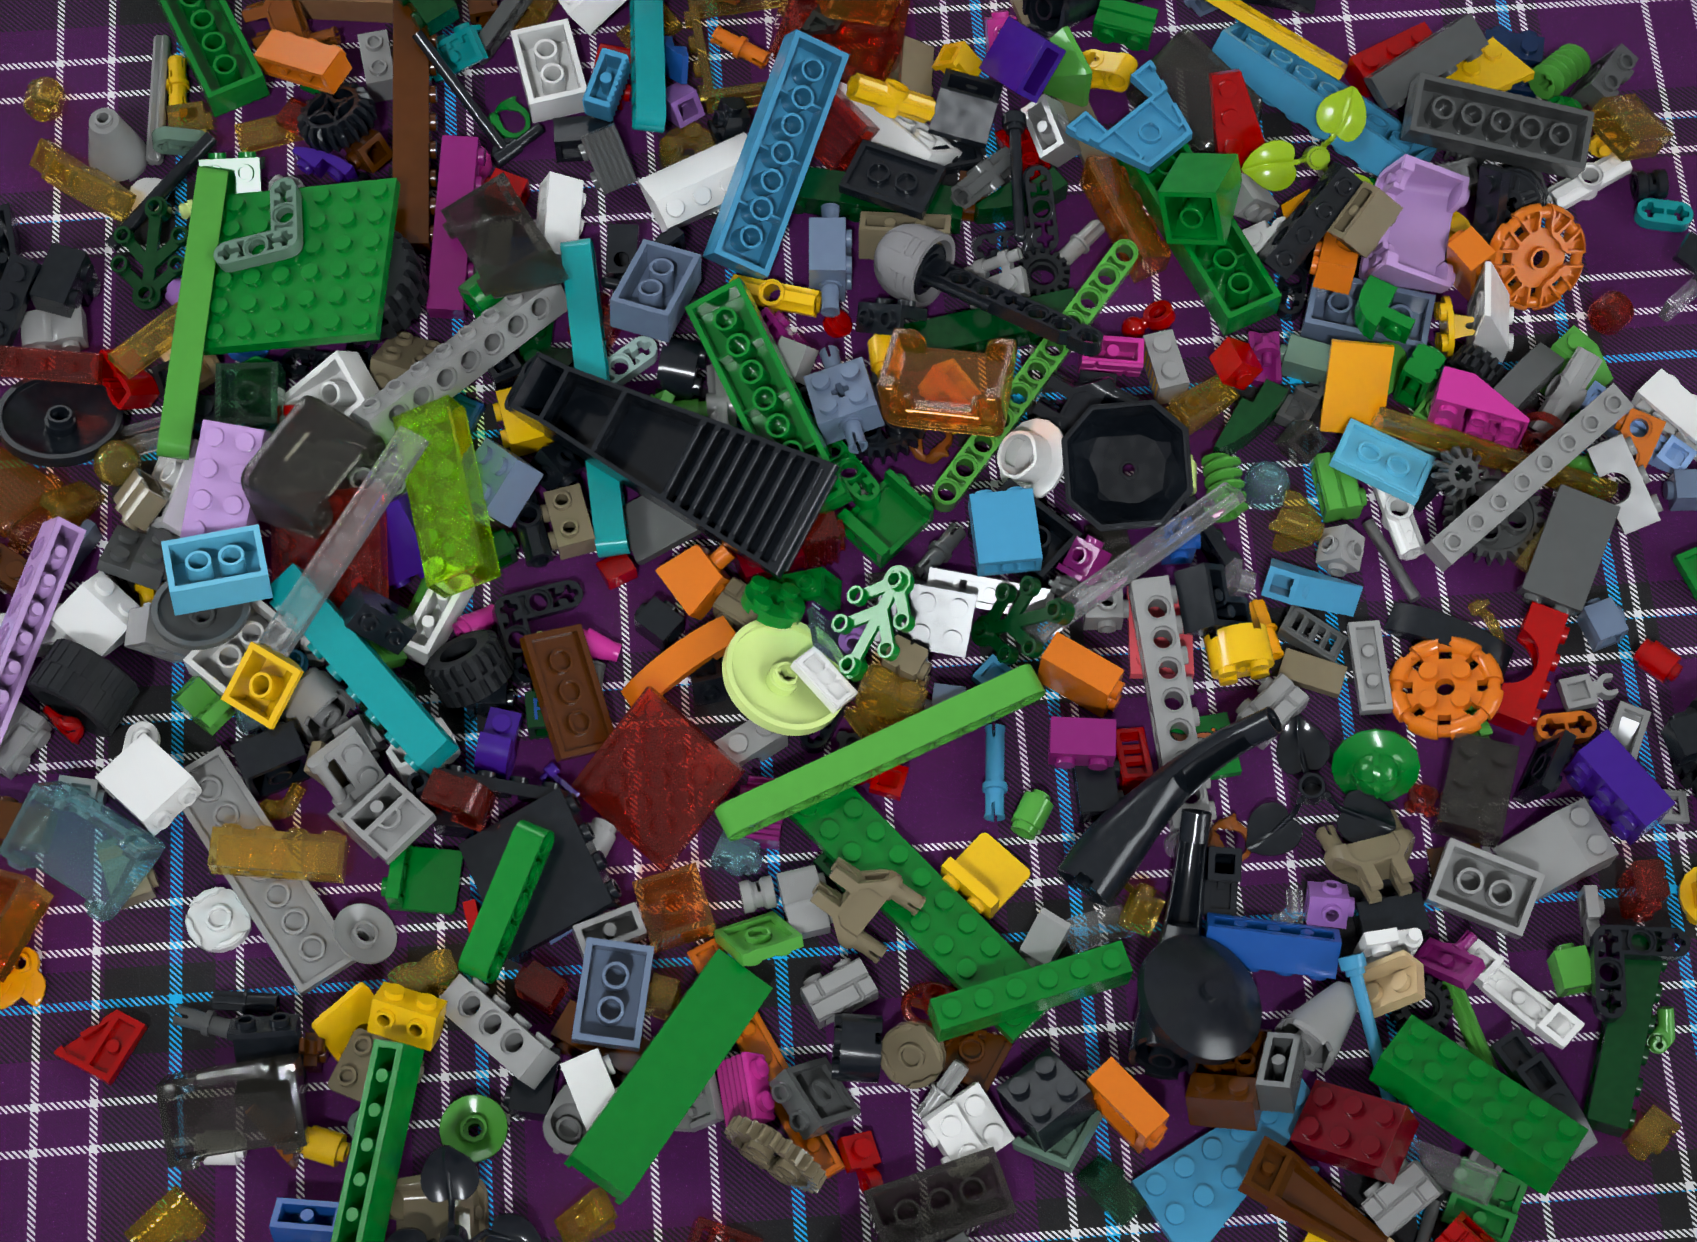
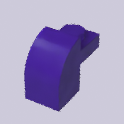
(497, 742)

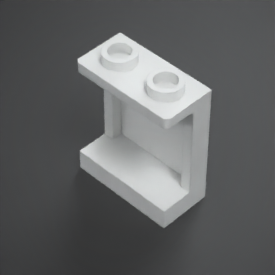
(149, 784)

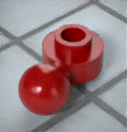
(1156, 317)

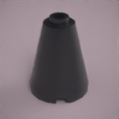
(1051, 15)

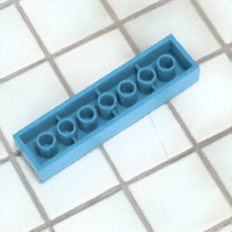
(1298, 90)
(776, 155)

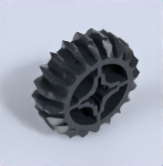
(337, 119)

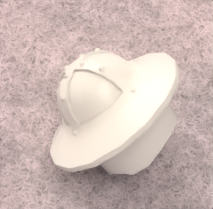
(1032, 456)

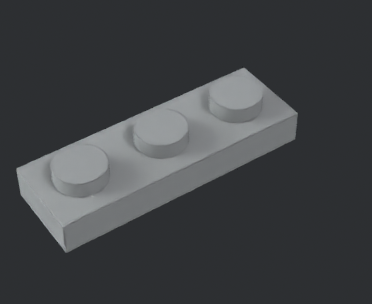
(1369, 667)

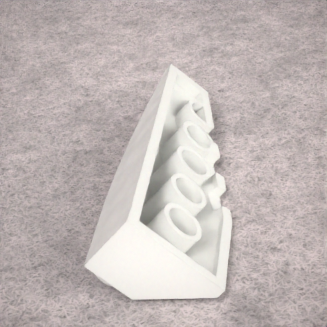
(908, 136)

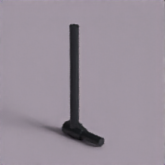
(504, 149)

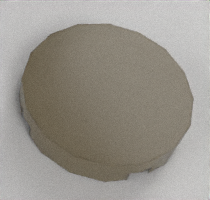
(912, 1055)

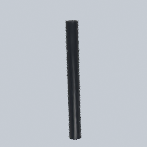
(166, 185)

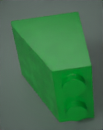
(1200, 198)

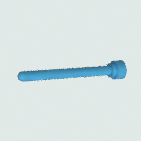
(1354, 968)

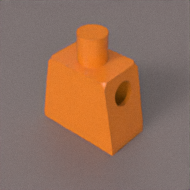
(697, 577)

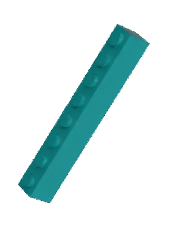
(371, 682)

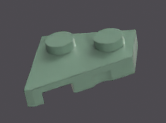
(1067, 1151)

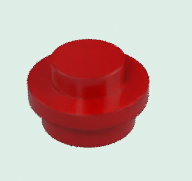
(838, 326)

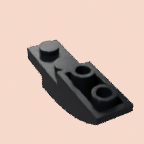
(1539, 1076)

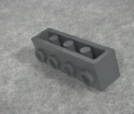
(1434, 56)

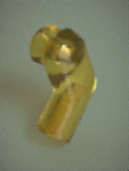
(285, 807)

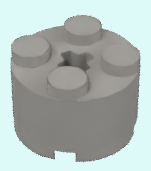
(318, 706)

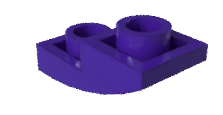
(320, 162)

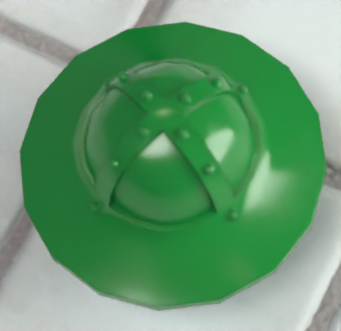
(1376, 764)

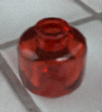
(1610, 313)

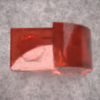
(464, 798)

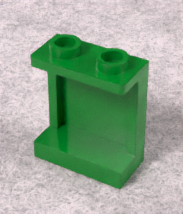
(890, 525)

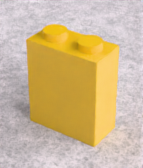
(517, 434)

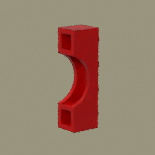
(1540, 636)

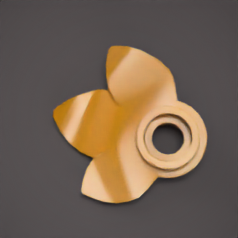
(24, 982)

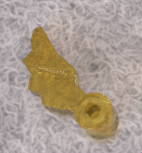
(1478, 608)

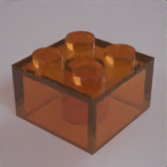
(674, 907)

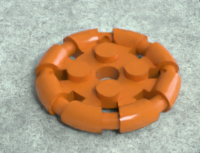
(1521, 250)
(1437, 672)

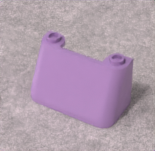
(1416, 244)

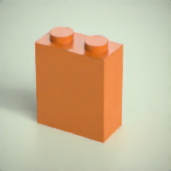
(1081, 675)

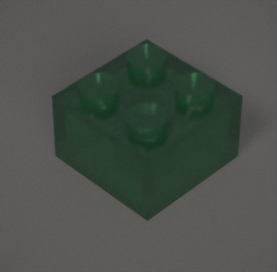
(250, 394)

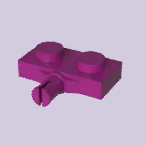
(1451, 960)

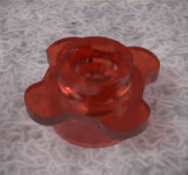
(1429, 795)

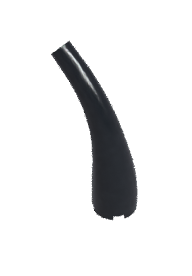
(1124, 834)
(1181, 916)

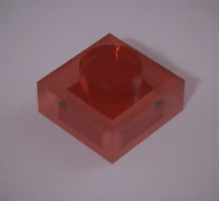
(288, 115)

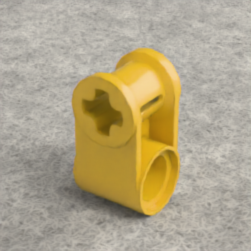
(1111, 69)

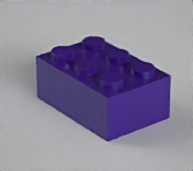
(1618, 787)

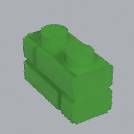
(1336, 491)

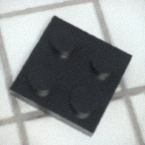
(1544, 767)

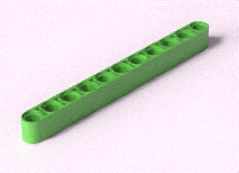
(192, 315)
(1042, 362)
(879, 752)

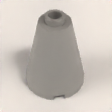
(115, 146)
(1322, 1024)

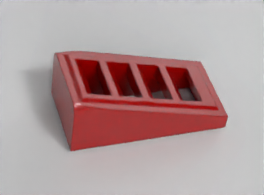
(1132, 777)

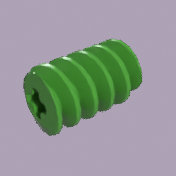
(1560, 71)
(1220, 469)

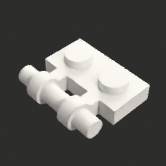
(1386, 941)

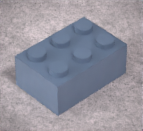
(655, 290)
(612, 994)

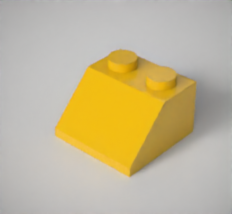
(263, 684)

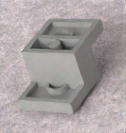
(384, 819)

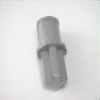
(1080, 242)
(943, 1089)

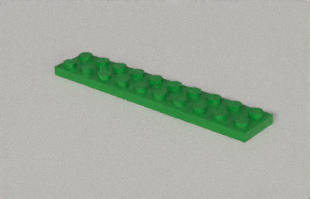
(945, 926)

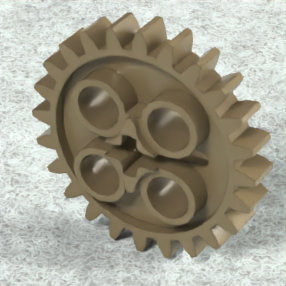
(791, 1165)

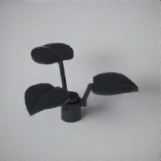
(1303, 749)
(455, 1176)

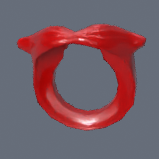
(65, 725)

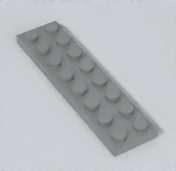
(282, 909)

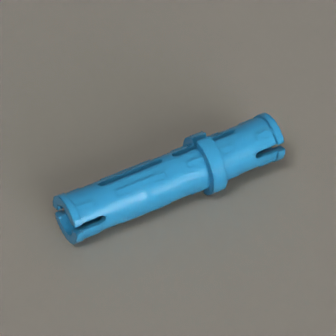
(994, 784)

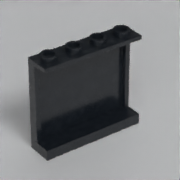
(573, 878)

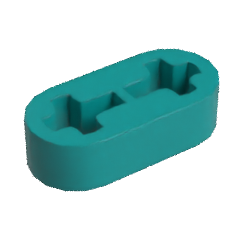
(1663, 215)

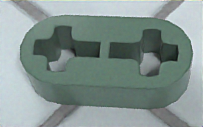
(175, 140)

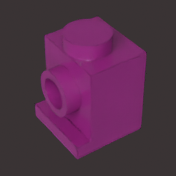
(1084, 558)

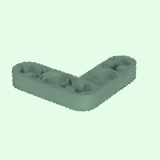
(241, 248)

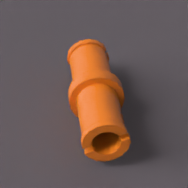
(740, 47)

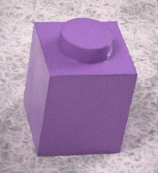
(683, 105)

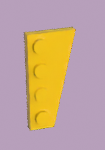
(1494, 68)

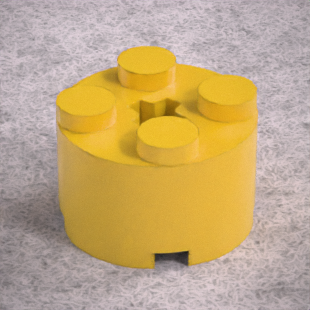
(1239, 653)

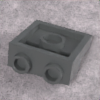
(1605, 76)
(136, 556)
(813, 1098)

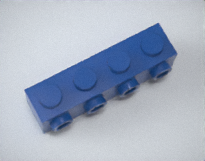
(1277, 945)

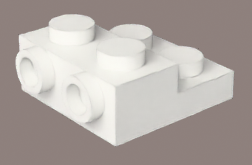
(966, 1125)

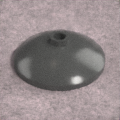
(187, 629)

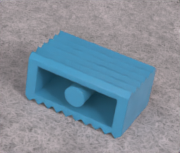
(606, 84)

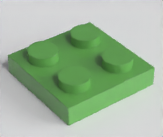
(758, 939)

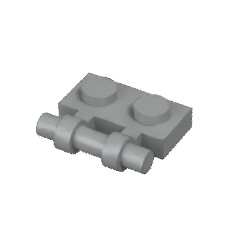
(1010, 278)

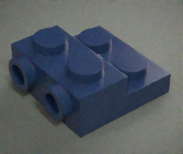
(1525, 46)

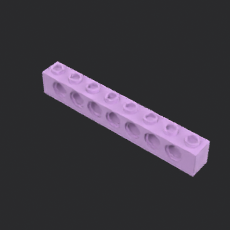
(33, 608)

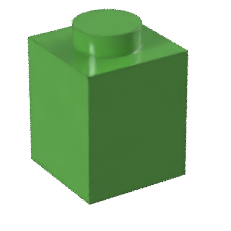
(1570, 970)

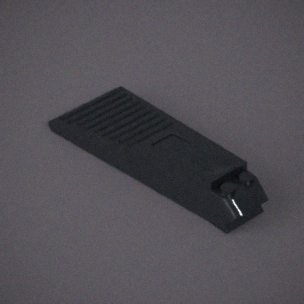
(703, 471)

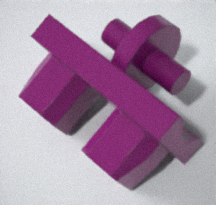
(1267, 350)

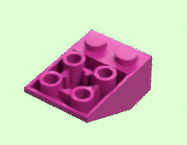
(1475, 408)

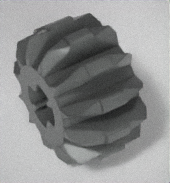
(1469, 473)

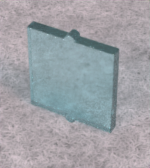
(824, 637)

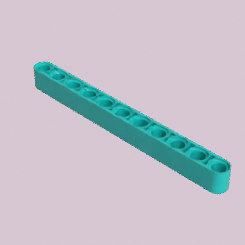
(591, 357)

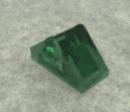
(1110, 1190)

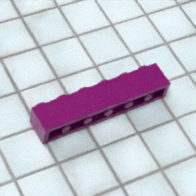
(449, 261)

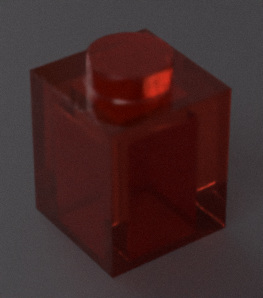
(540, 987)

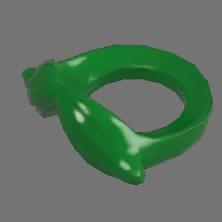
(511, 105)

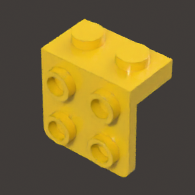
(985, 875)
(343, 1018)

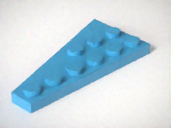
(1199, 1184)

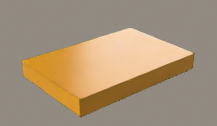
(1355, 383)

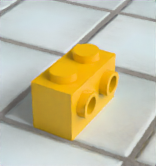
(407, 1016)

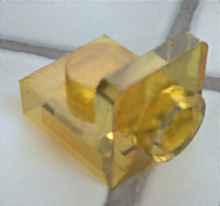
(1141, 909)

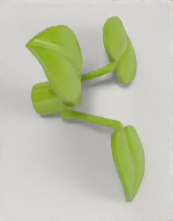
(1274, 161)

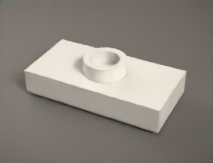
(824, 679)

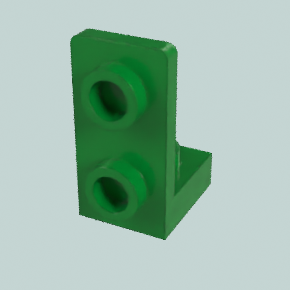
(816, 585)

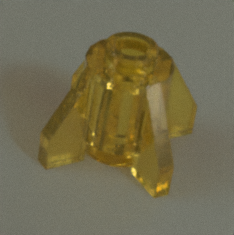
(1298, 524)

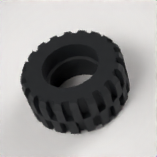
(404, 291)

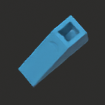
(1310, 589)

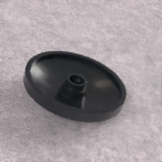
(57, 421)
(1199, 999)

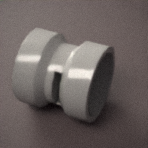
(757, 894)

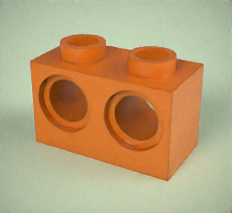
(1646, 444)

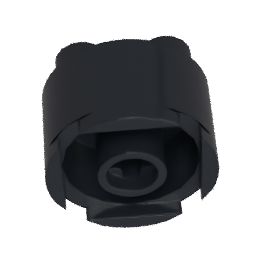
(681, 367)
(857, 1048)

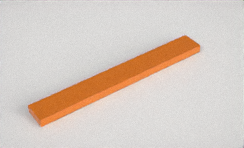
(758, 1040)

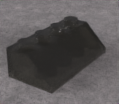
(942, 1201)

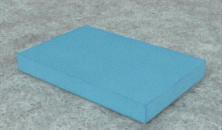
(1382, 461)

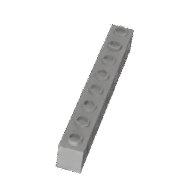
(463, 357)
(1527, 477)
(1159, 593)

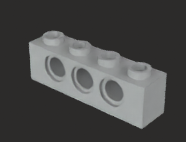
(527, 1064)

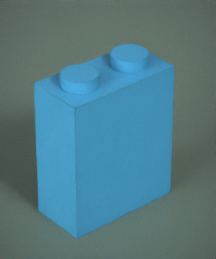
(1005, 531)

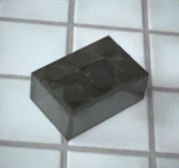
(1475, 789)

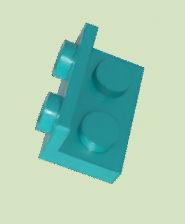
(461, 48)

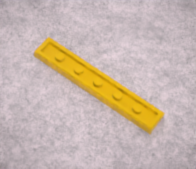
(1282, 36)

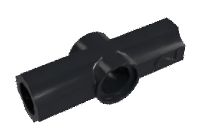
(533, 534)

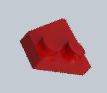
(104, 1047)

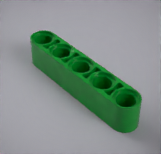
(506, 901)

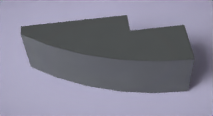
(1529, 376)

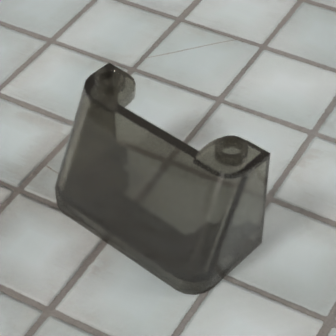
(1185, 70)
(503, 241)
(305, 465)
(233, 1109)

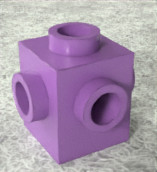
(1328, 904)

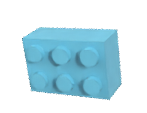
(216, 569)

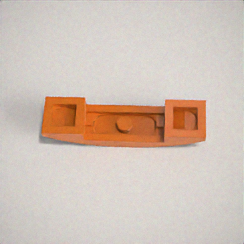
(681, 659)

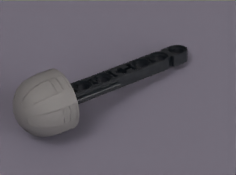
(919, 269)

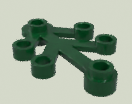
(152, 257)
(988, 628)

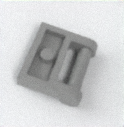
(355, 763)

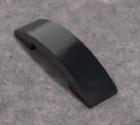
(1422, 623)

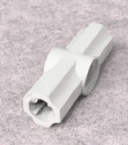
(1600, 173)
(1403, 528)

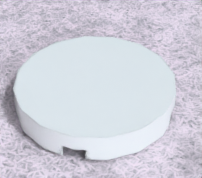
(218, 920)

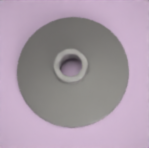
(369, 924)

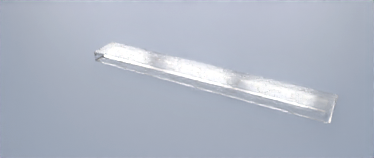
(343, 541)
(1144, 555)

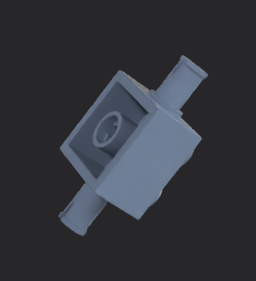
(830, 258)
(843, 400)

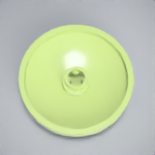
(764, 684)

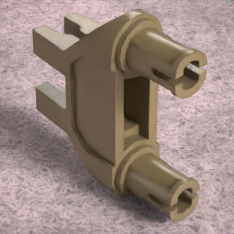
(1371, 860)
(860, 902)

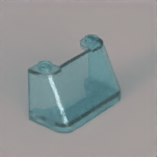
(81, 846)

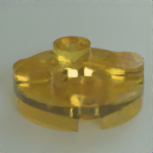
(678, 140)

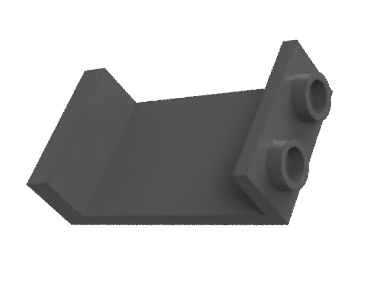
(1569, 550)

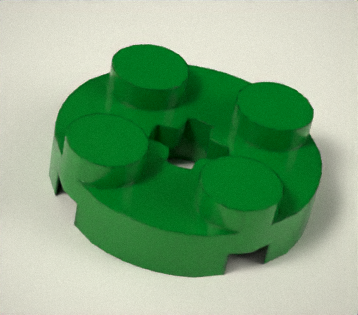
(773, 602)

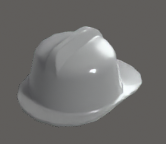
(563, 1123)

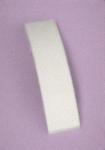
(1523, 1002)

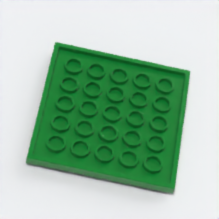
(323, 293)

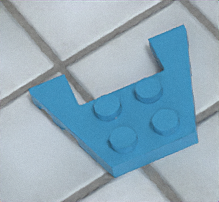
(1146, 134)

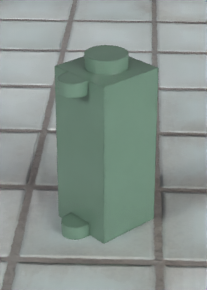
(1305, 359)

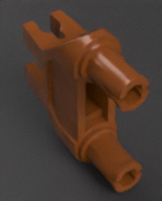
(286, 16)

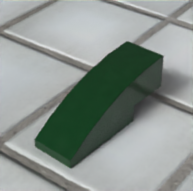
(998, 205)
(1251, 418)

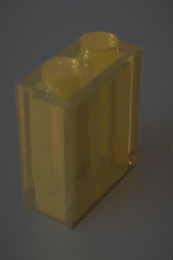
(1629, 127)

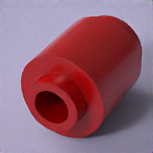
(1658, 661)

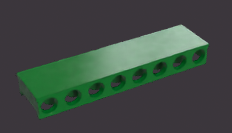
(669, 1076)

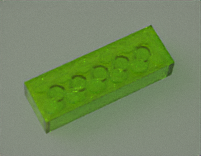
(449, 500)

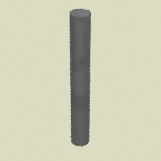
(1391, 560)

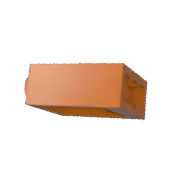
(1127, 1106)

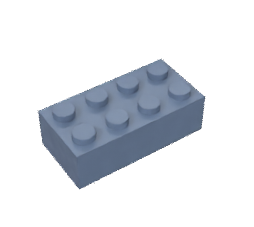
(1332, 316)

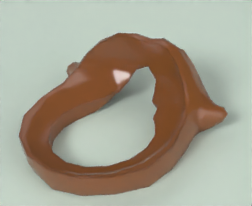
(936, 453)
(1231, 824)

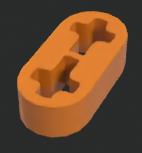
(1564, 721)

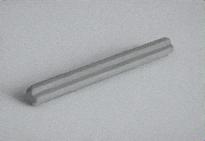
(158, 94)

